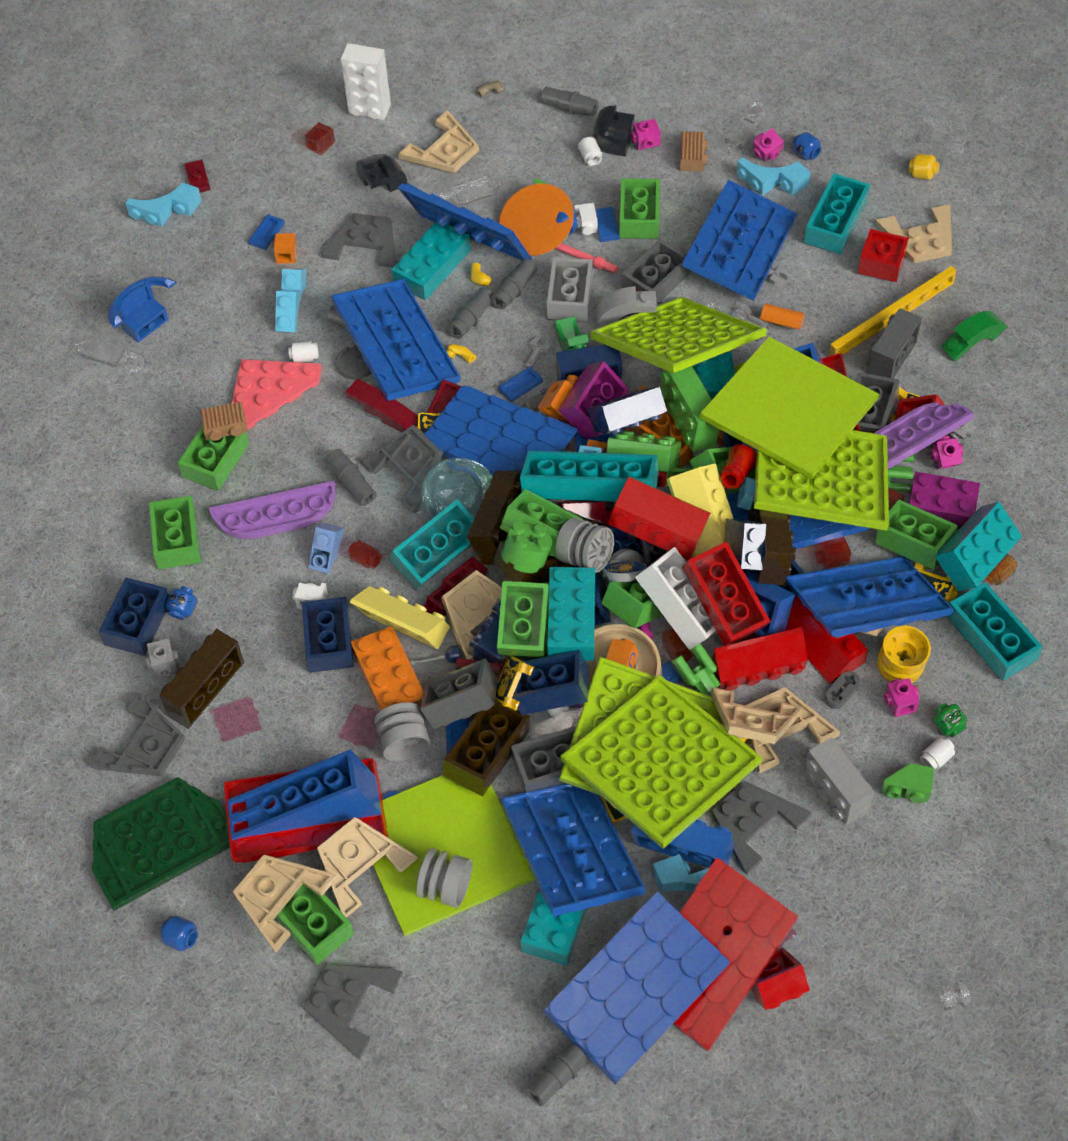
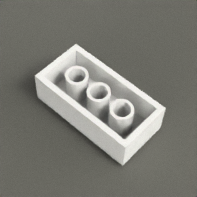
(366, 81)
(676, 598)

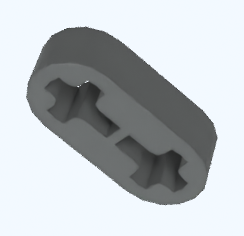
(846, 693)

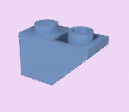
(325, 547)

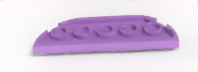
(921, 429)
(275, 512)

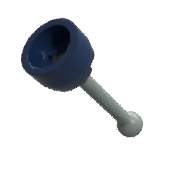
(450, 655)

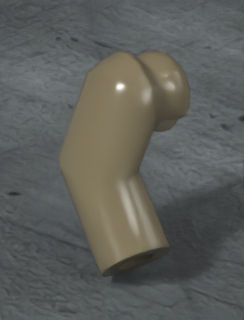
(488, 87)

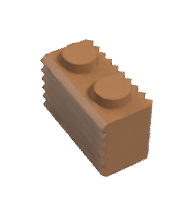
(693, 150)
(223, 421)

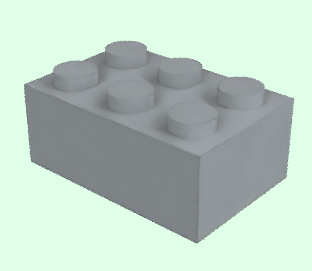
(569, 288)
(838, 781)

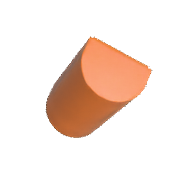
(782, 316)

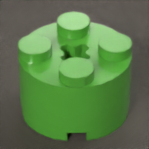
(527, 547)

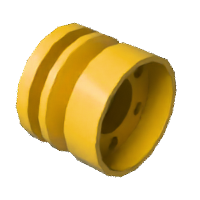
(905, 644)

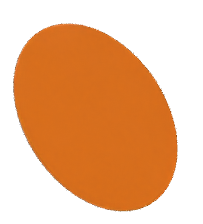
(533, 215)

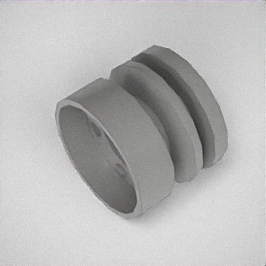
(584, 544)
(402, 732)
(439, 876)

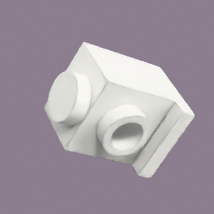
(586, 218)
(309, 592)

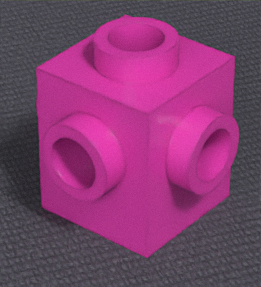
(646, 134)
(768, 145)
(946, 453)
(902, 697)

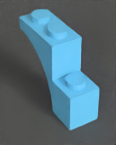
(763, 179)
(157, 211)
(289, 298)
(675, 875)

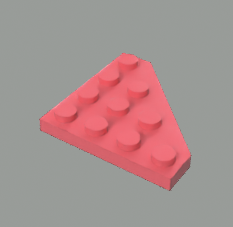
(271, 384)

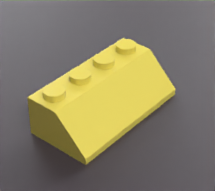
(705, 490)
(403, 617)

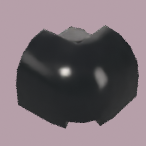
(613, 131)
(381, 170)

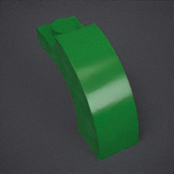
(971, 331)
(569, 334)

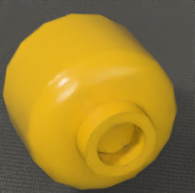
(923, 166)

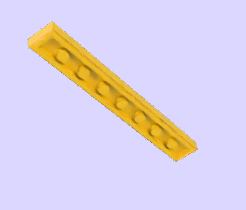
(880, 320)

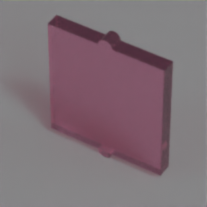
(237, 719)
(361, 727)

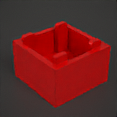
(883, 255)

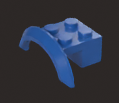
(137, 309)

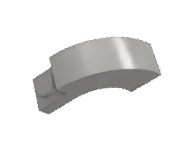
(624, 302)

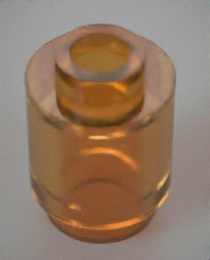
(1002, 571)

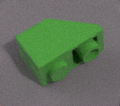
(911, 783)

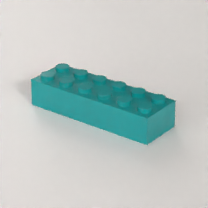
(585, 474)

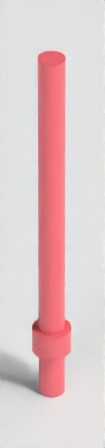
(598, 262)

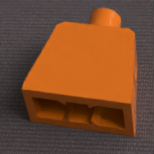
(556, 396)

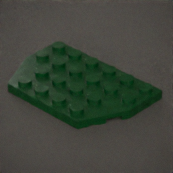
(156, 840)

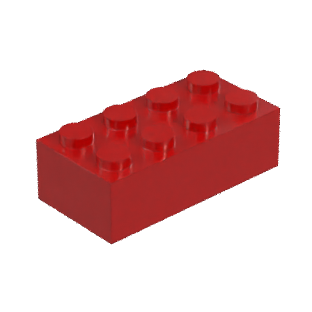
(725, 594)

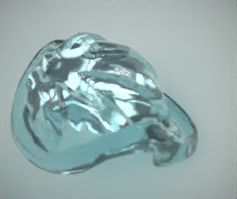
(455, 480)

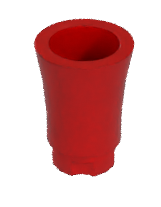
(738, 465)

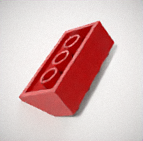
(659, 518)
(826, 653)
(760, 659)

